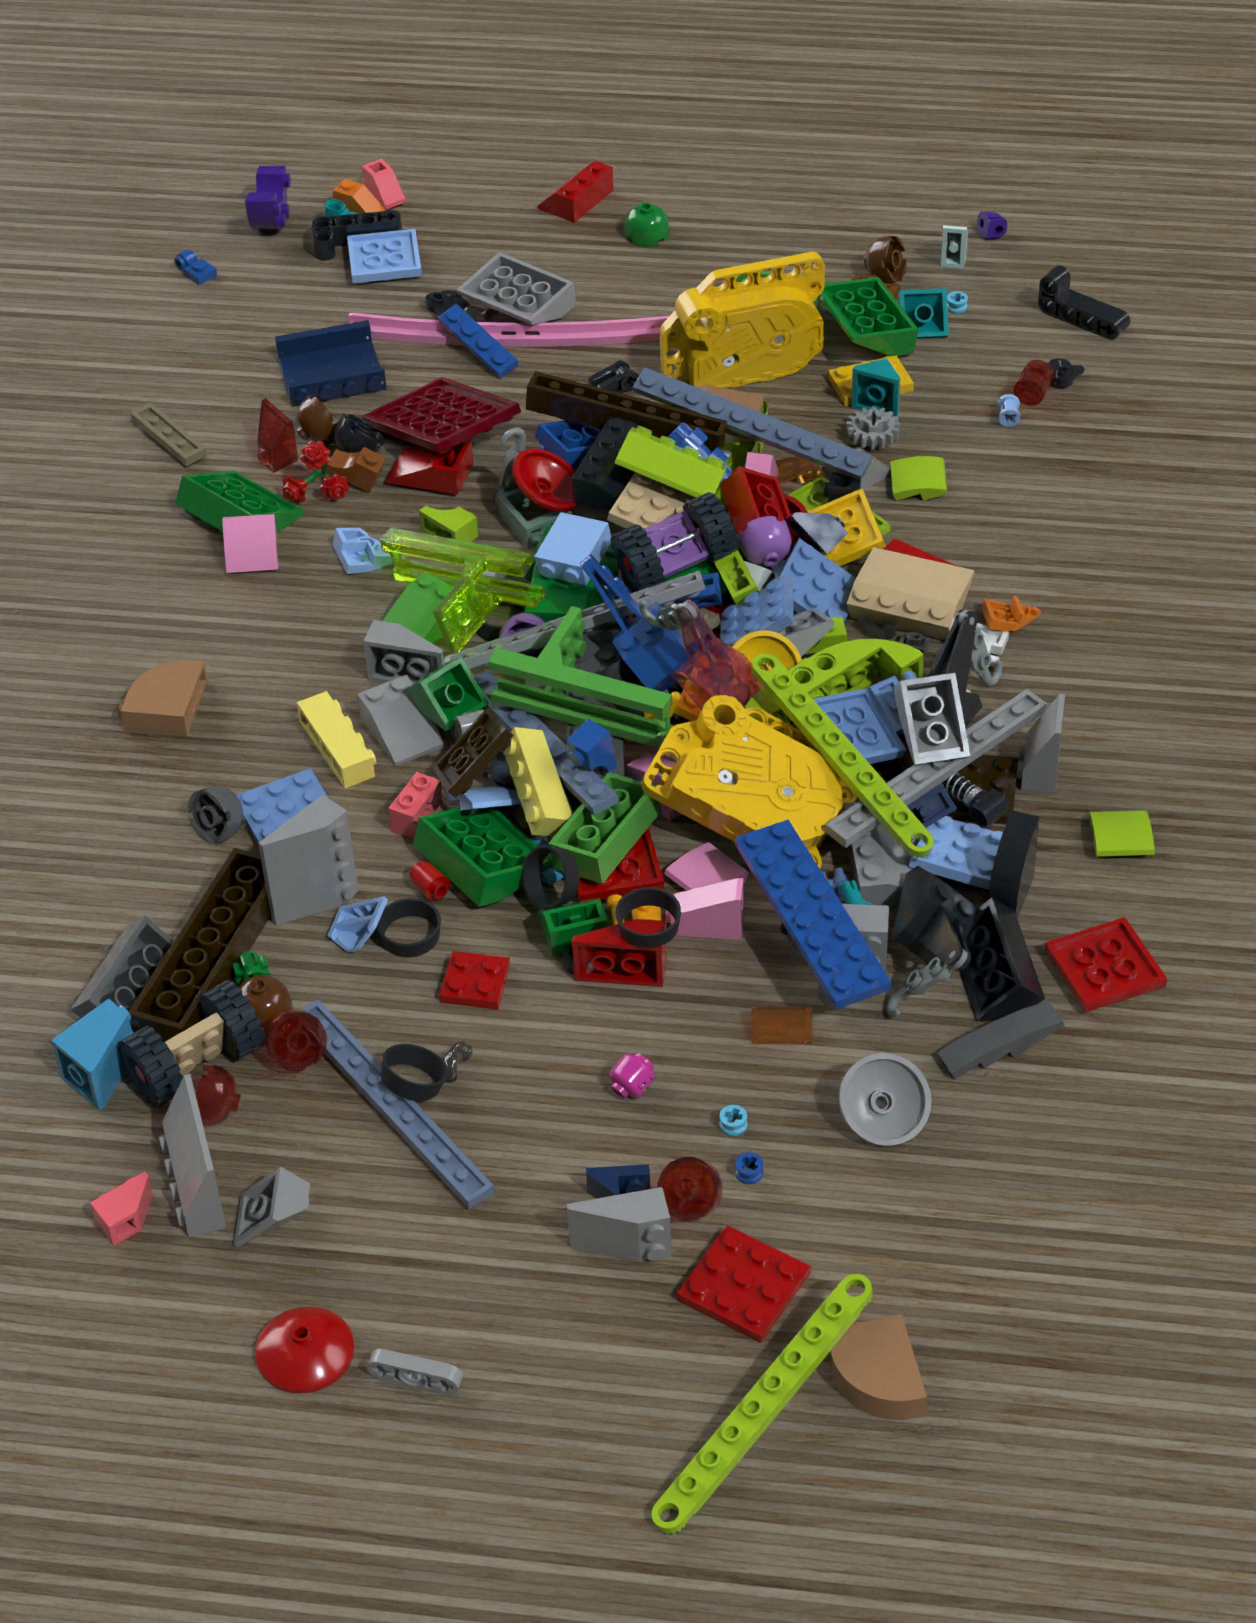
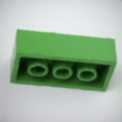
(606, 838)

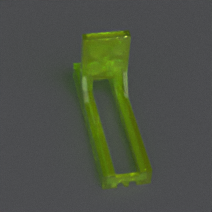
(473, 594)

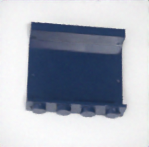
(330, 363)

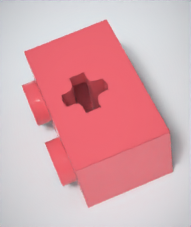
(417, 799)

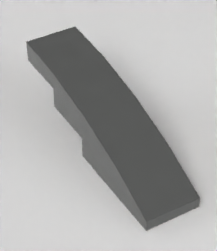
(1008, 1034)

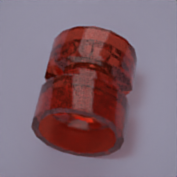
(1033, 382)

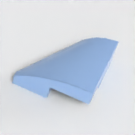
(359, 551)

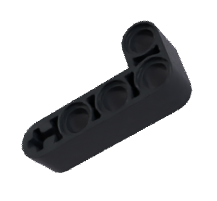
(333, 230)
(1078, 309)

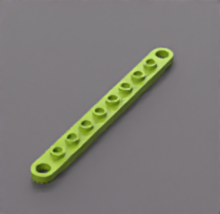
(842, 755)
(762, 1404)

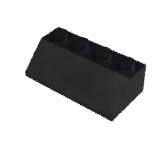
(1000, 966)

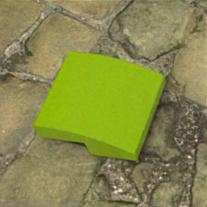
(918, 476)
(1122, 833)

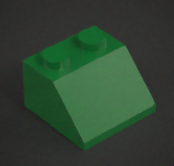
(448, 693)

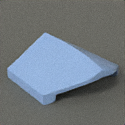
(356, 923)

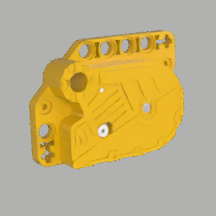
(757, 324)
(747, 774)

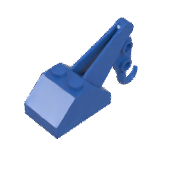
(645, 649)

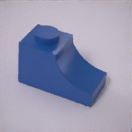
(592, 747)

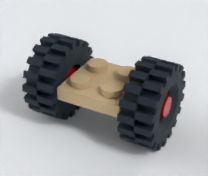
(160, 1065)

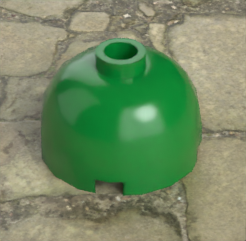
(646, 225)

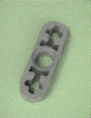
(414, 1371)

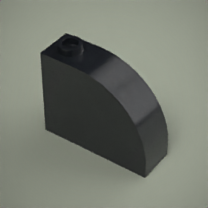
(1015, 861)

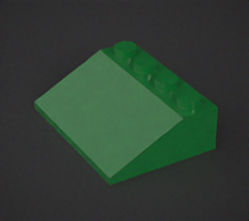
(871, 316)
(232, 495)
(563, 594)
(476, 851)

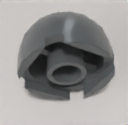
(215, 813)

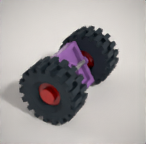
(675, 543)

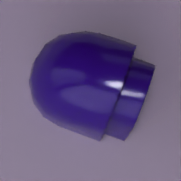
(991, 224)

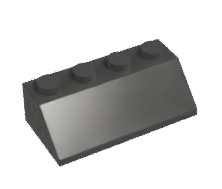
(126, 967)

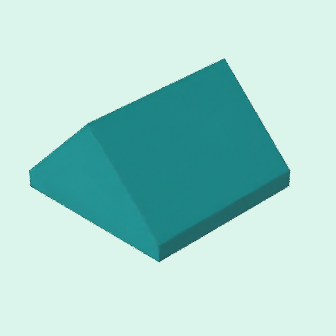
(927, 310)
(877, 386)

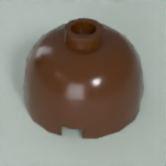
(886, 260)
(315, 421)
(267, 997)

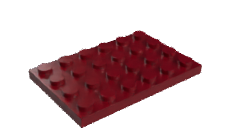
(442, 414)

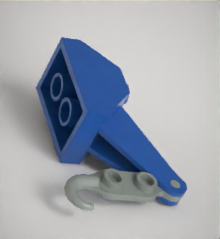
(563, 438)

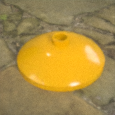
(770, 643)

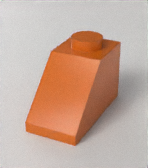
(356, 197)

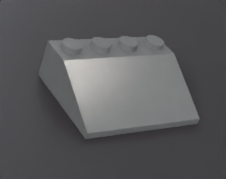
(520, 290)
(309, 862)
(879, 866)
(190, 1164)

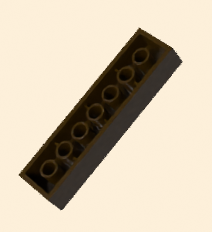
(204, 950)

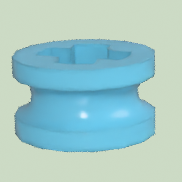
(957, 302)
(739, 1125)

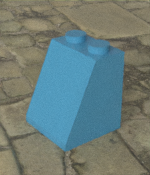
(90, 1053)

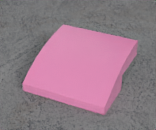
(250, 543)
(704, 867)

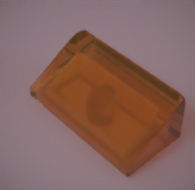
(781, 1025)

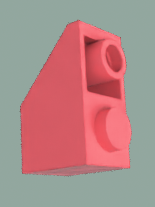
(383, 184)
(123, 1209)

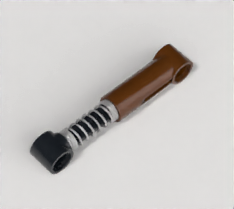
(983, 805)

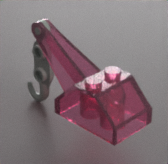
(711, 664)

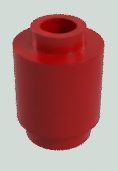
(429, 880)

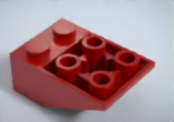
(433, 471)

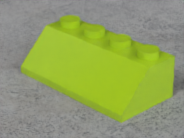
(670, 463)

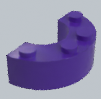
(268, 205)

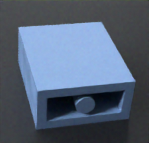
(568, 544)

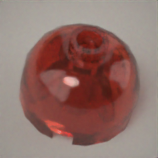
(295, 1039)
(216, 1095)
(679, 1184)

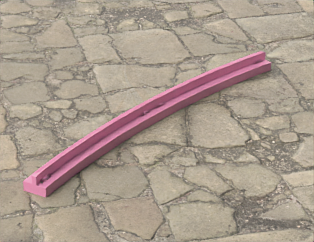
(518, 334)

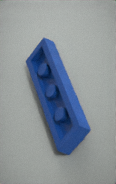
(478, 341)

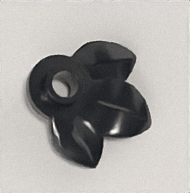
(441, 301)
(1064, 372)

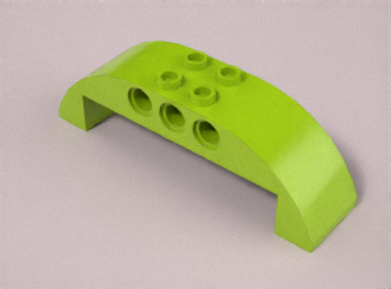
(845, 669)

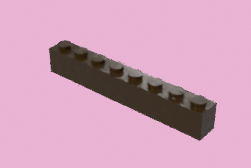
(595, 405)

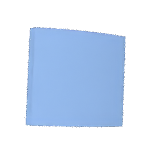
(486, 797)

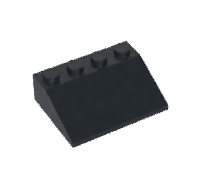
(598, 478)

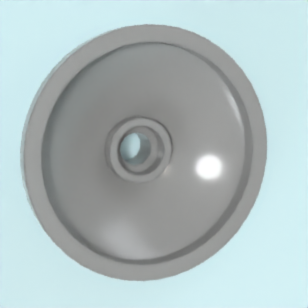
(898, 1085)

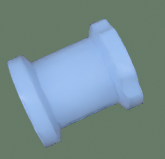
(1009, 415)

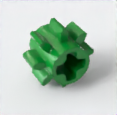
(250, 965)

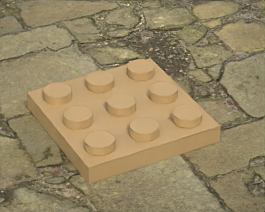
(646, 503)

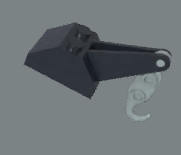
(963, 650)
(934, 927)

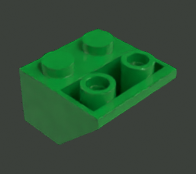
(570, 920)

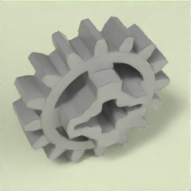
(873, 427)

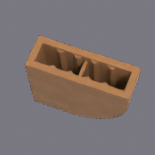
(165, 698)
(878, 1369)

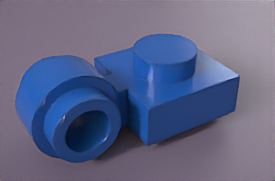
(196, 270)

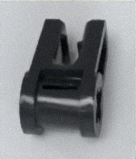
(614, 378)

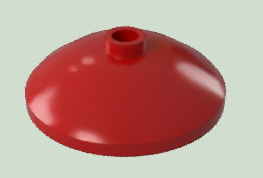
(544, 479)
(305, 1362)

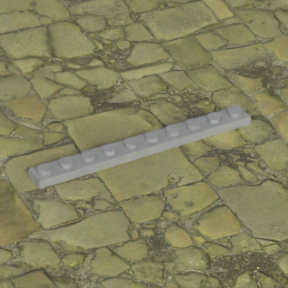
(539, 635)
(922, 778)

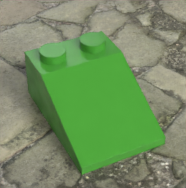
(416, 606)

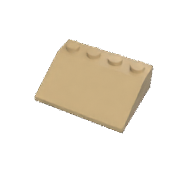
(909, 592)

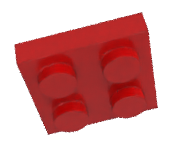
(475, 980)

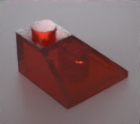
(275, 438)

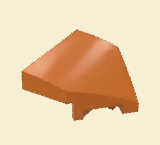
(1007, 616)

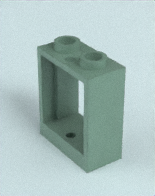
(527, 532)

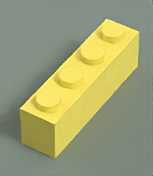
(336, 739)
(537, 782)

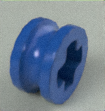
(750, 1176)

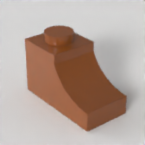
(359, 468)

